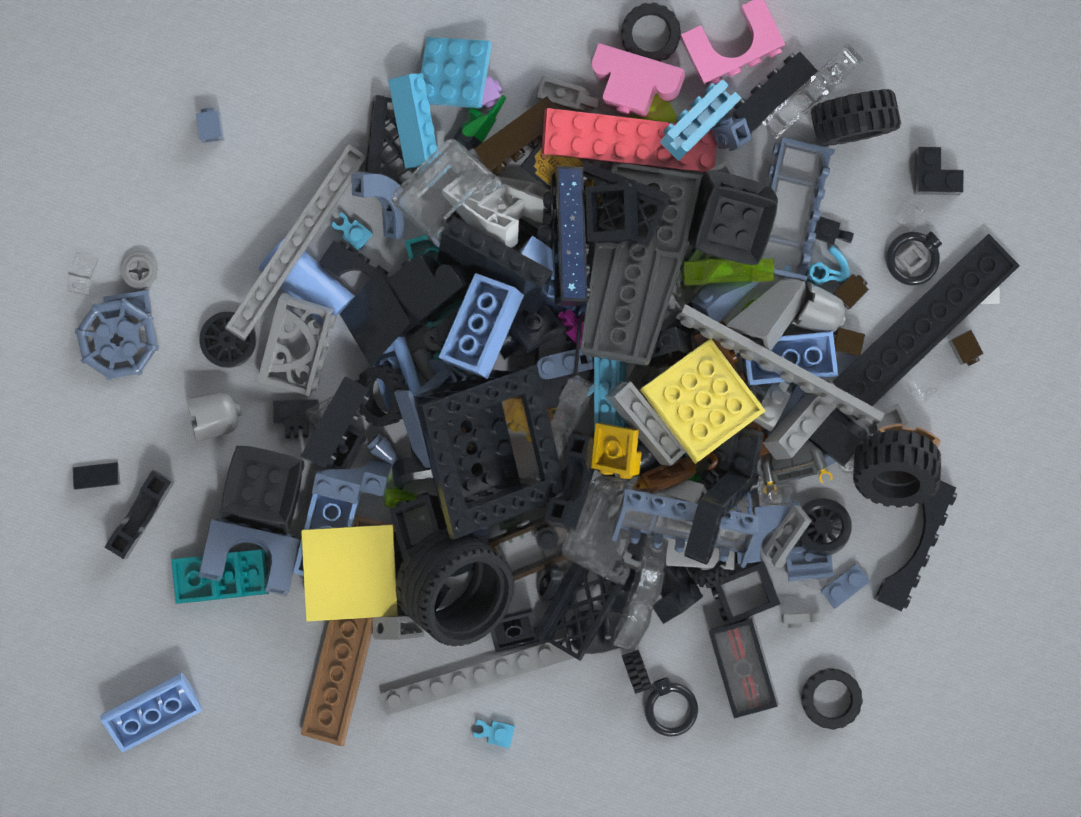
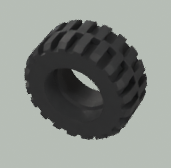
(855, 117)
(897, 468)

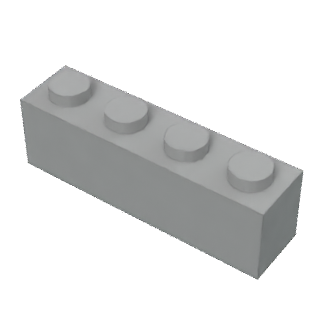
(798, 426)

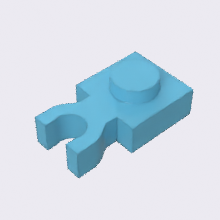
(354, 233)
(498, 733)

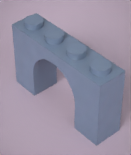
(279, 548)

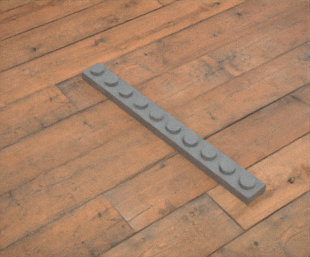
(295, 243)
(772, 362)
(473, 677)

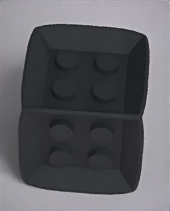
(733, 217)
(262, 488)

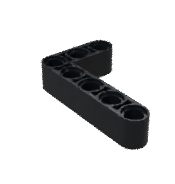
(712, 510)

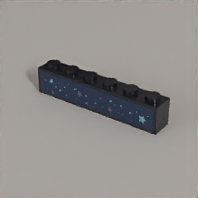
(569, 237)

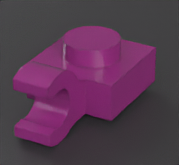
(571, 321)

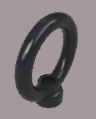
(930, 241)
(663, 687)

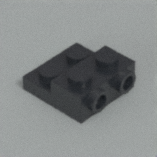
(740, 451)

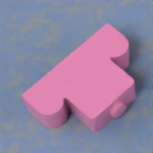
(634, 80)

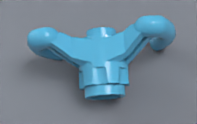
(818, 273)

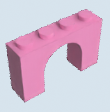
(712, 66)

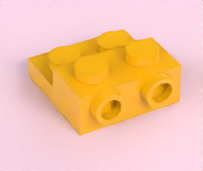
(616, 450)

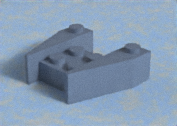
(444, 375)

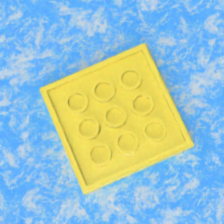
(702, 400)
(349, 572)

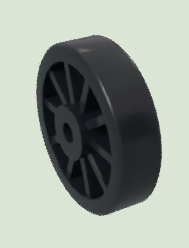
(226, 340)
(823, 527)

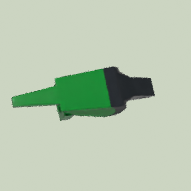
(477, 126)

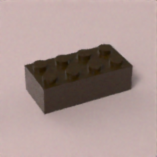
(514, 139)

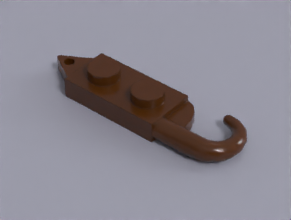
(667, 476)

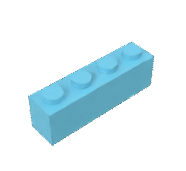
(413, 119)

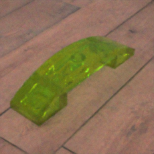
(724, 270)

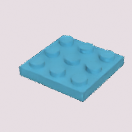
(455, 71)

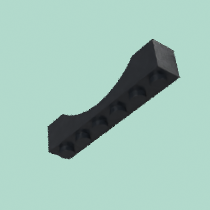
(896, 588)

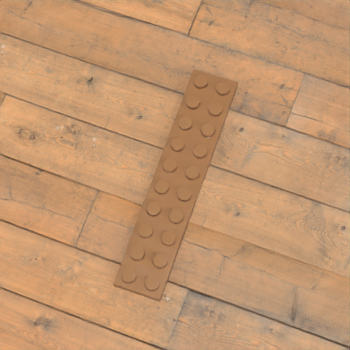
(339, 672)

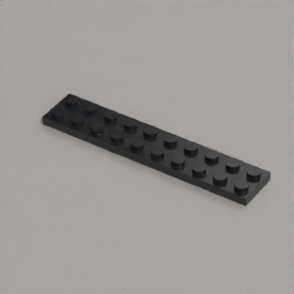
(927, 322)

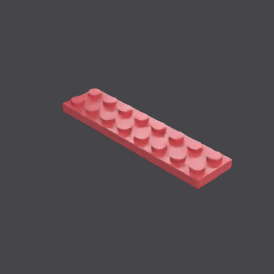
(619, 140)

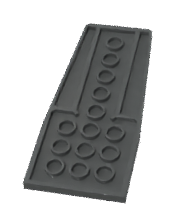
(636, 281)

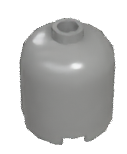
(820, 311)
(214, 415)

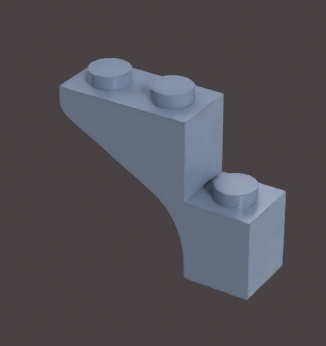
(348, 483)
(769, 519)

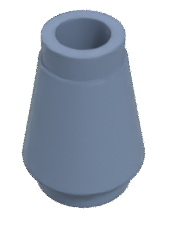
(383, 449)

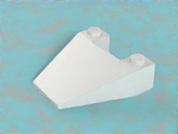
(499, 211)

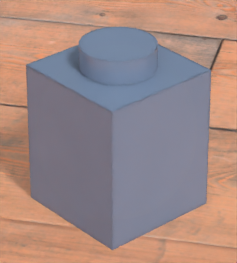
(209, 125)

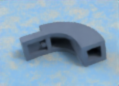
(381, 187)

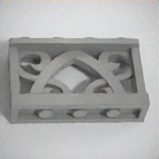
(272, 363)

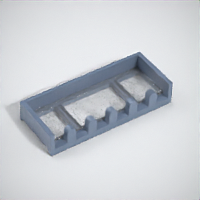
(799, 184)
(674, 520)

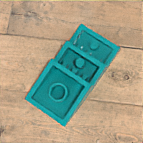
(242, 576)

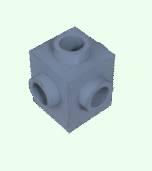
(731, 133)

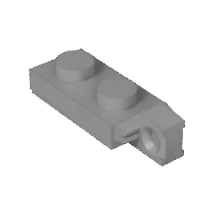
(566, 94)
(774, 404)

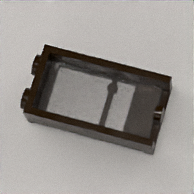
(522, 551)

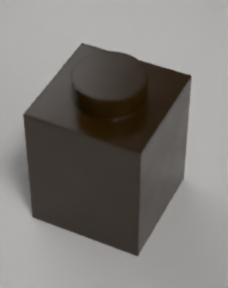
(851, 290)
(848, 342)
(966, 348)

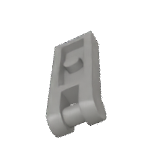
(786, 536)

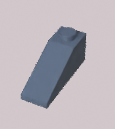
(721, 297)

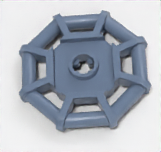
(109, 349)

